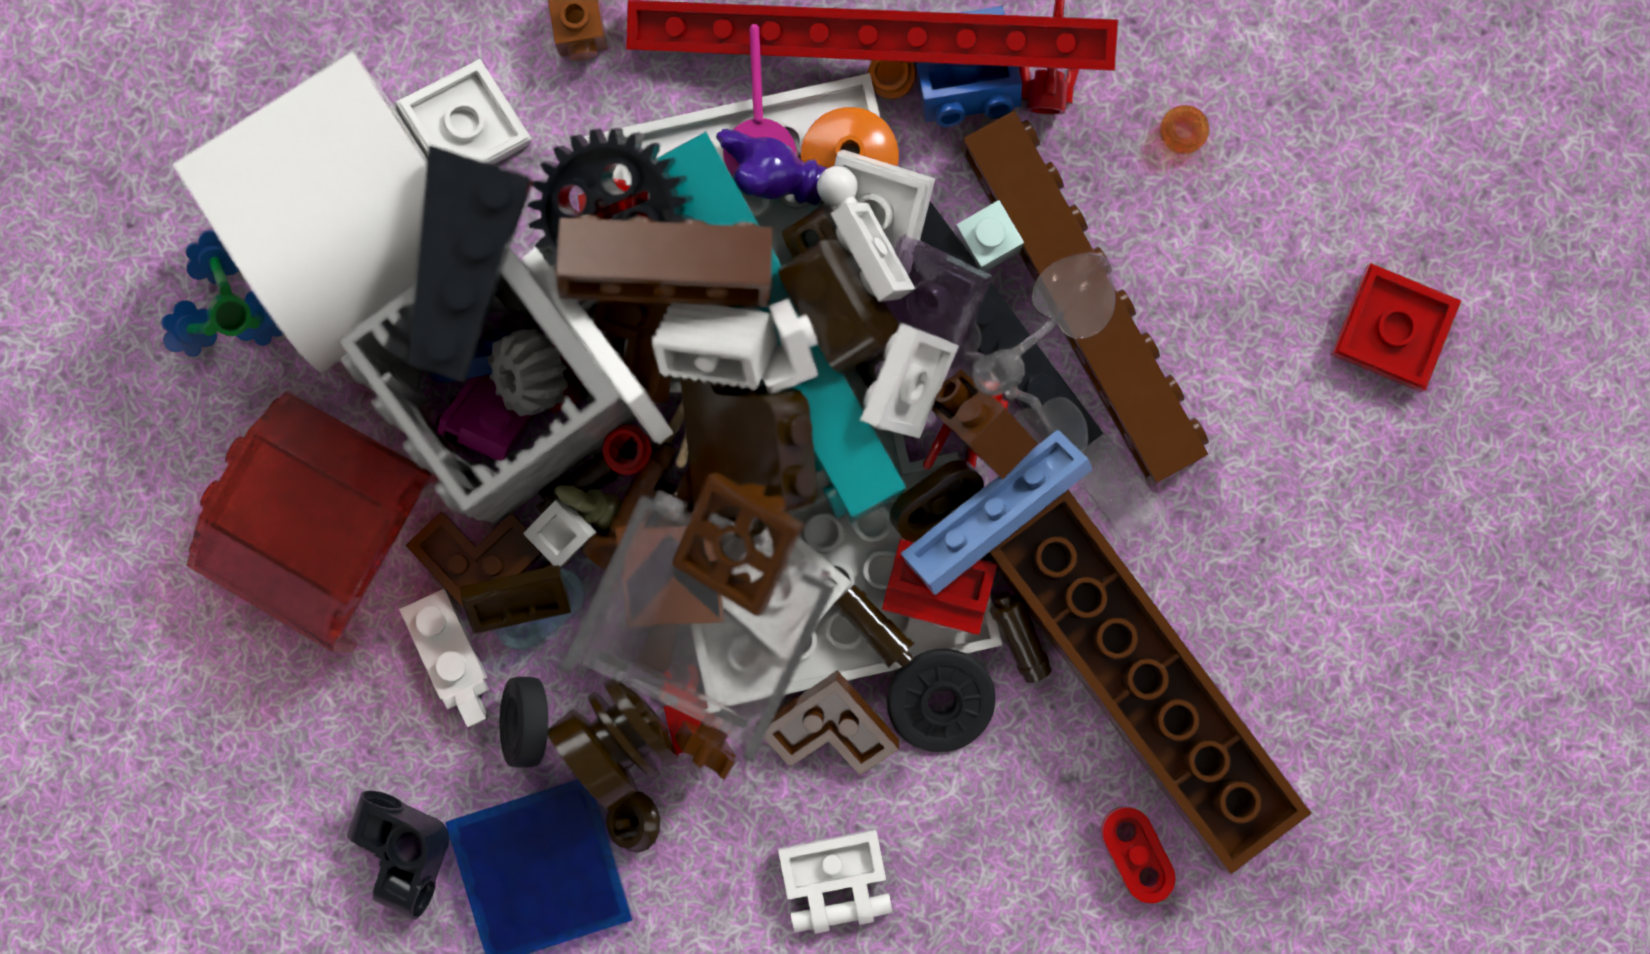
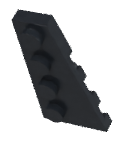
(463, 246)

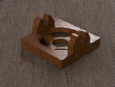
(719, 575)

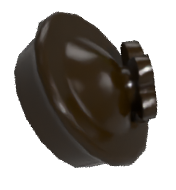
(634, 823)

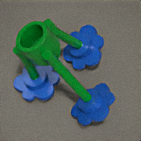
(227, 313)

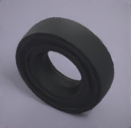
(523, 722)

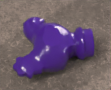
(771, 168)

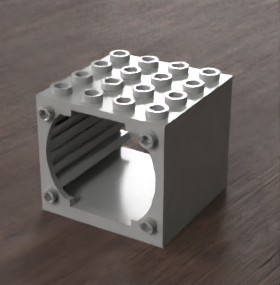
(380, 360)

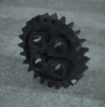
(592, 170)

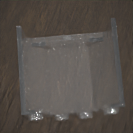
(690, 643)

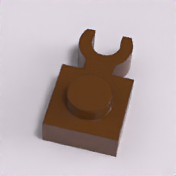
(707, 747)

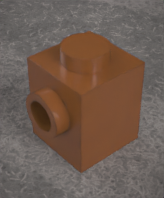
(578, 28)

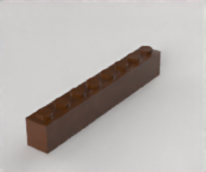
(1117, 358)

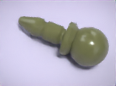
(592, 505)

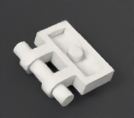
(830, 866)

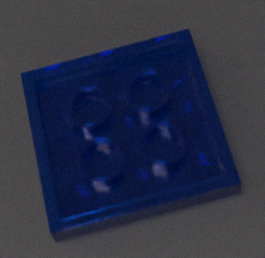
(539, 870)

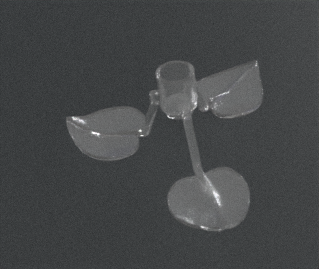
(1081, 301)

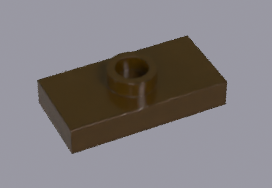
(515, 599)

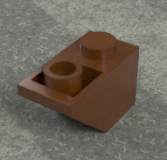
(982, 424)

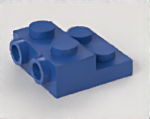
(962, 90)

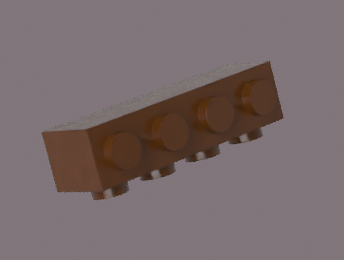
(664, 261)

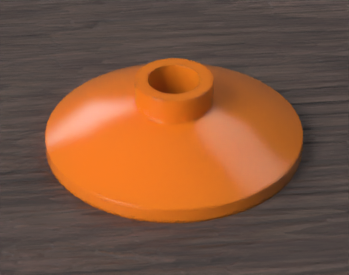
(853, 127)

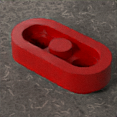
(1138, 853)

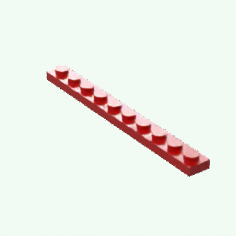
(874, 35)

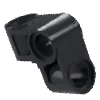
(388, 829)

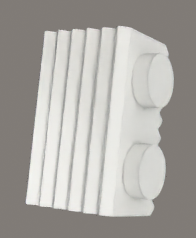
(715, 344)

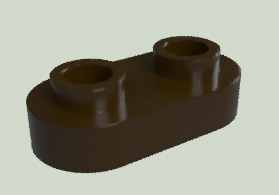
(934, 499)

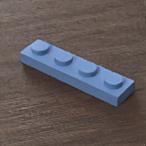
(996, 512)

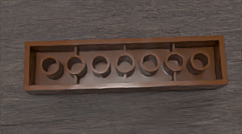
(1148, 684)

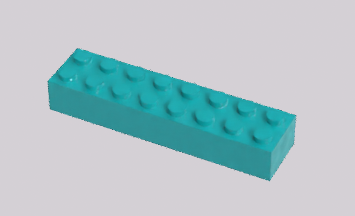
(843, 445)

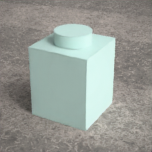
(989, 236)

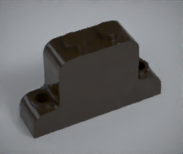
(828, 289)
(750, 441)

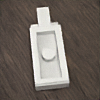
(448, 654)

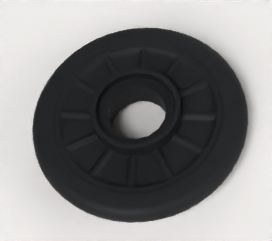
(937, 671)

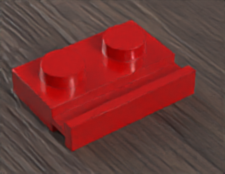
(956, 606)

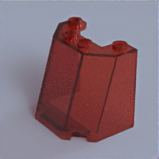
(304, 518)

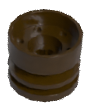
(612, 744)

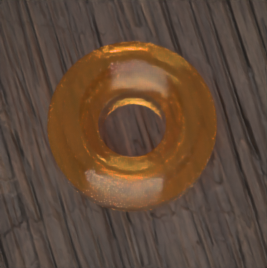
(1190, 116)

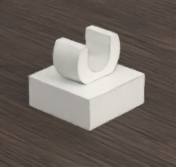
(559, 533)

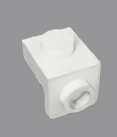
(791, 360)

